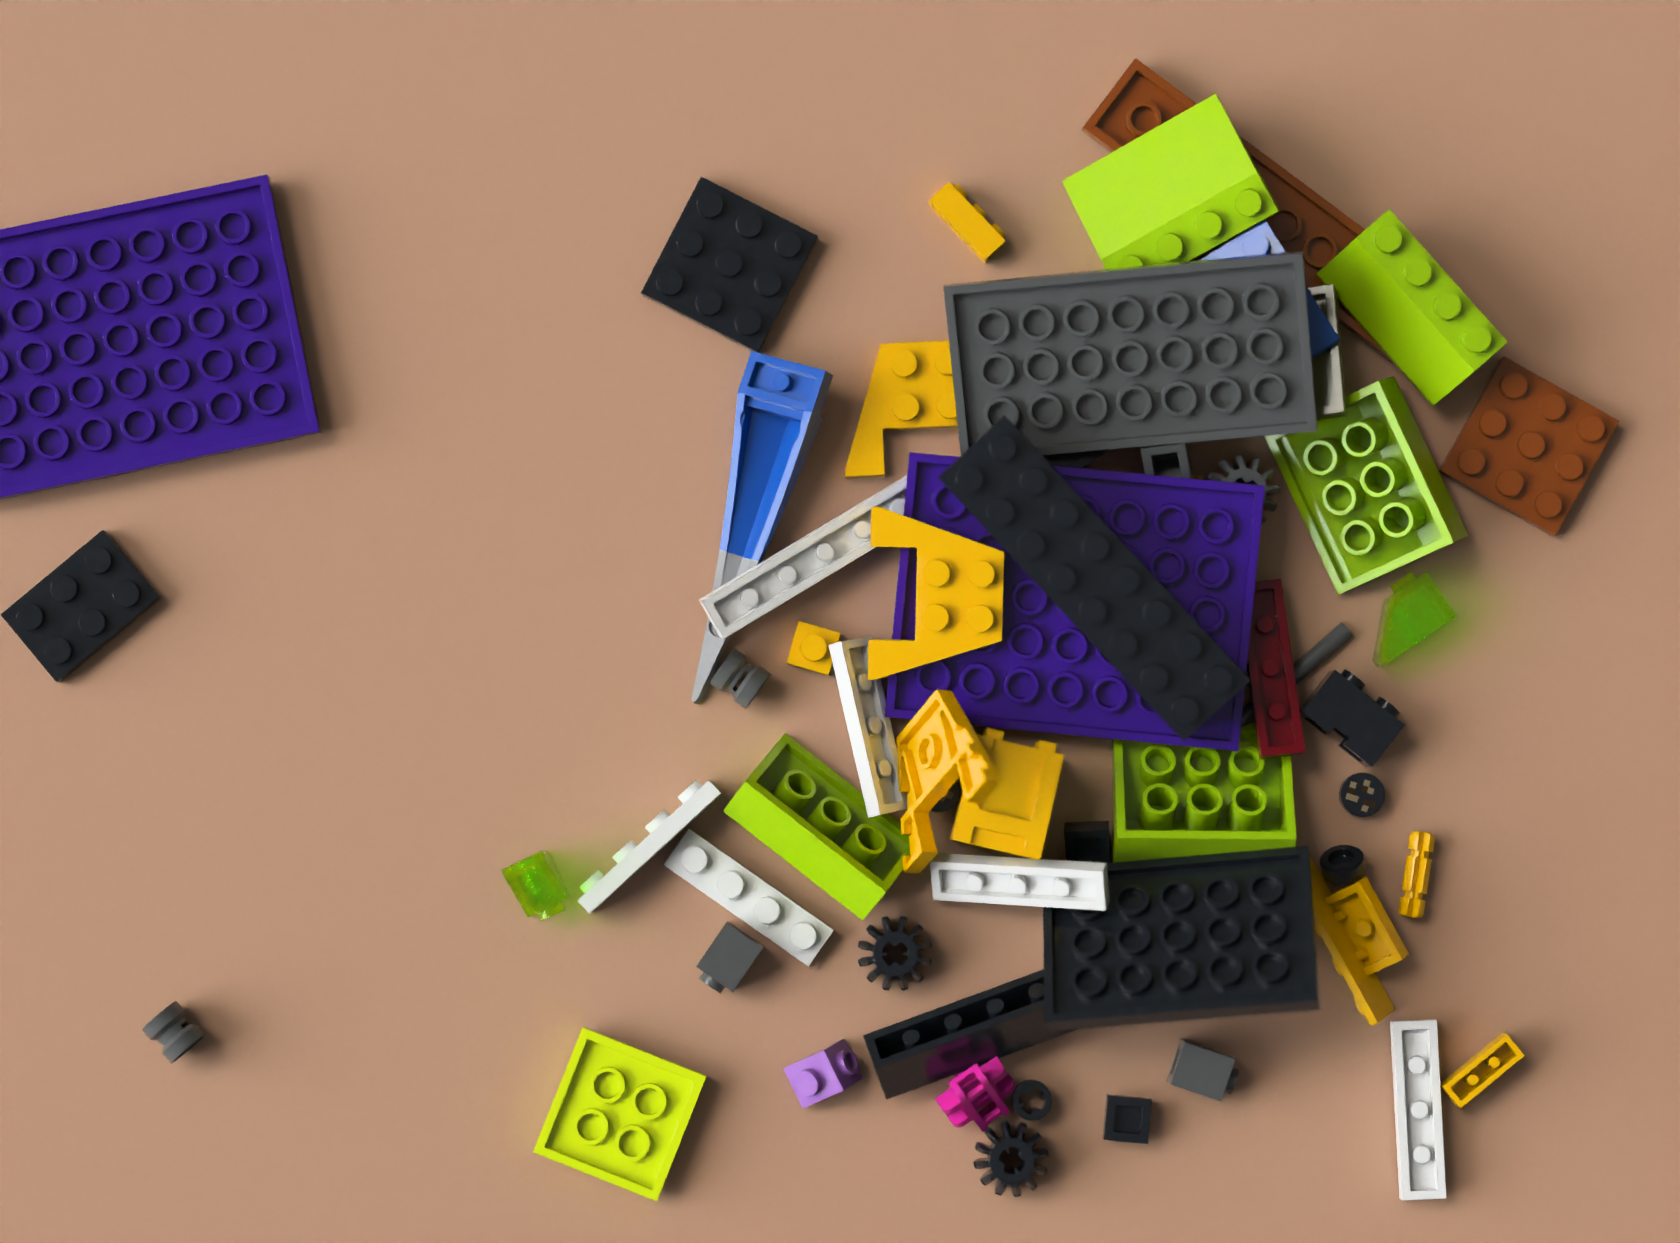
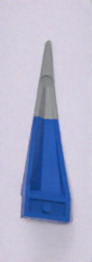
(772, 437)

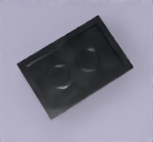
(81, 606)

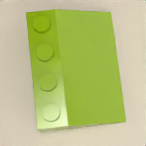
(1171, 191)
(1368, 487)
(1199, 800)

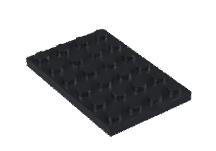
(1186, 942)

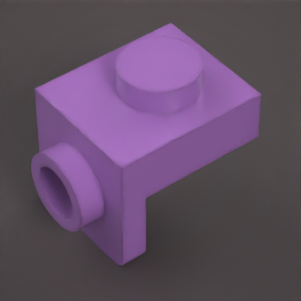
(824, 1073)

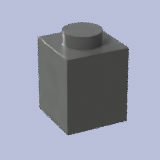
(1167, 460)
(728, 958)
(1203, 1071)

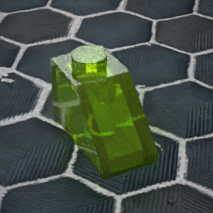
(1409, 616)
(537, 885)

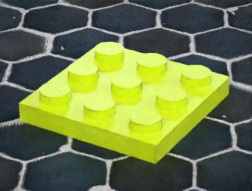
(619, 1113)

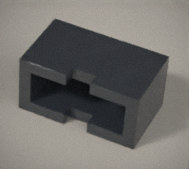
(1344, 708)

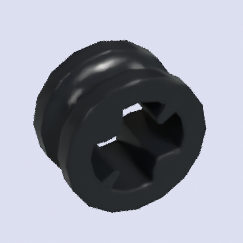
(1036, 1113)

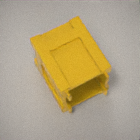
(1020, 807)

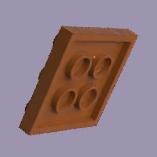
(1528, 446)

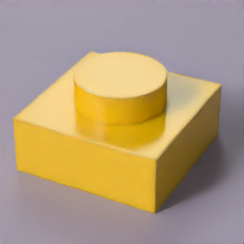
(811, 648)

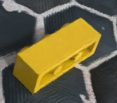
(967, 221)
(1481, 1070)

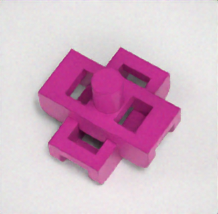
(974, 1090)

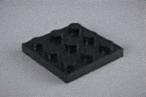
(729, 265)

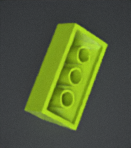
(1411, 308)
(821, 826)

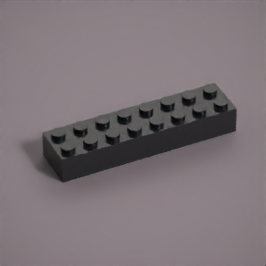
(1094, 578)

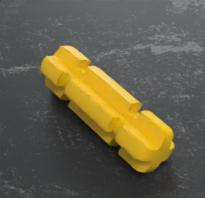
(1416, 874)

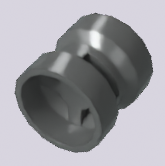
(732, 671)
(173, 1032)

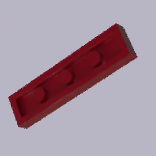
(1273, 676)

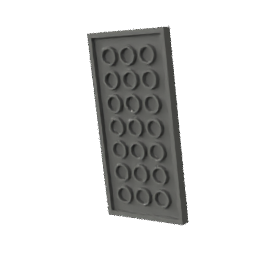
(1135, 354)

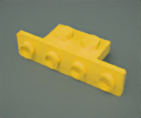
(1358, 939)

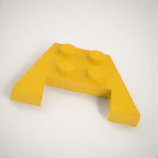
(906, 391)
(955, 594)
(931, 757)

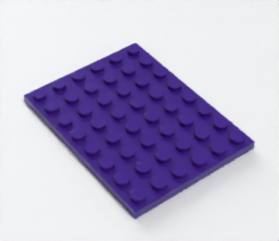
(148, 337)
(1045, 671)

